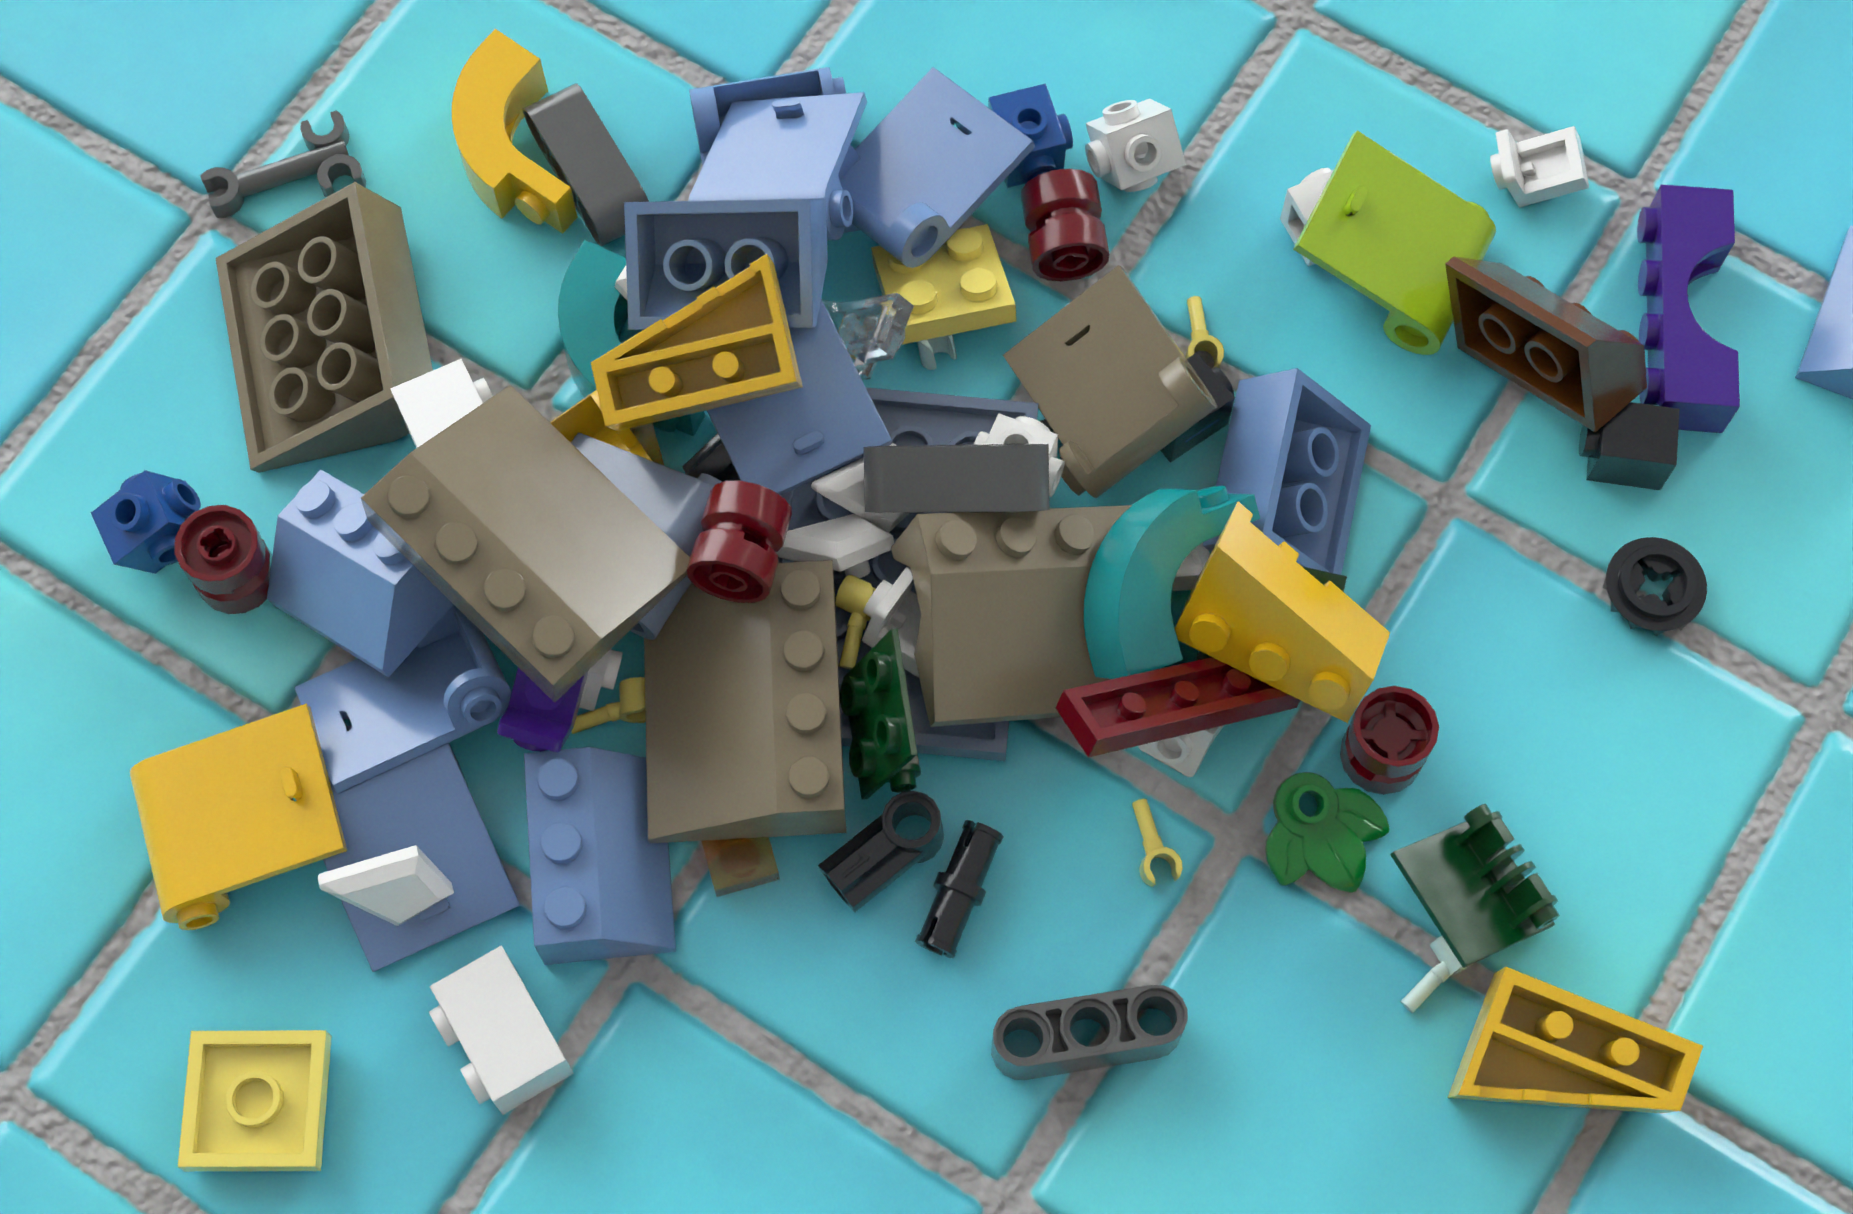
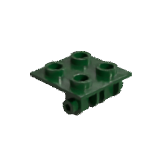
(880, 720)
(1476, 887)

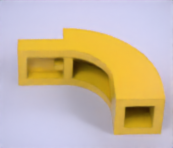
(485, 115)

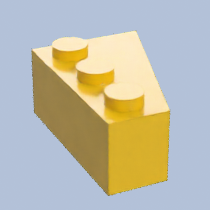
(705, 356)
(1280, 622)
(1569, 1052)

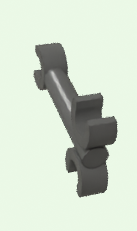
(326, 157)

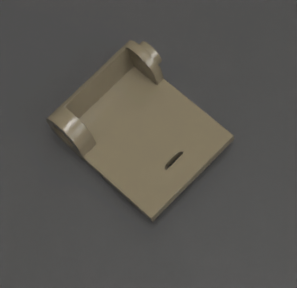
(1109, 383)

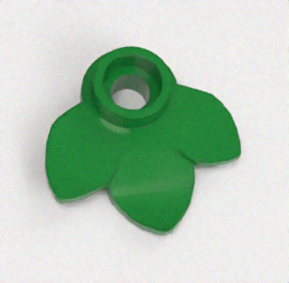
(1327, 841)

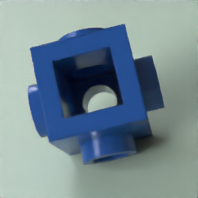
(1035, 116)
(144, 520)

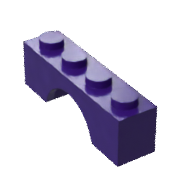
(1686, 238)

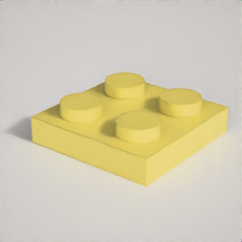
(953, 290)
(255, 1101)

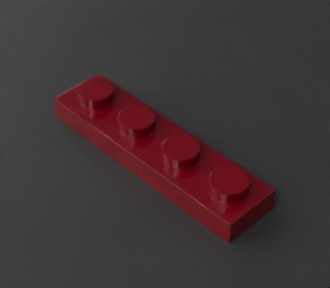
(1165, 705)

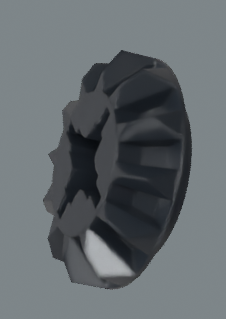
(1658, 560)

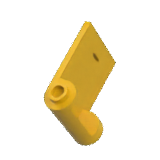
(227, 813)

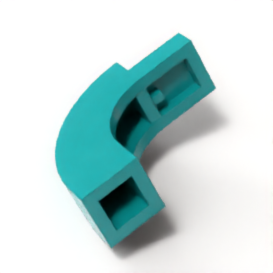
(593, 317)
(1134, 574)

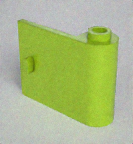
(1394, 239)

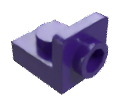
(535, 719)

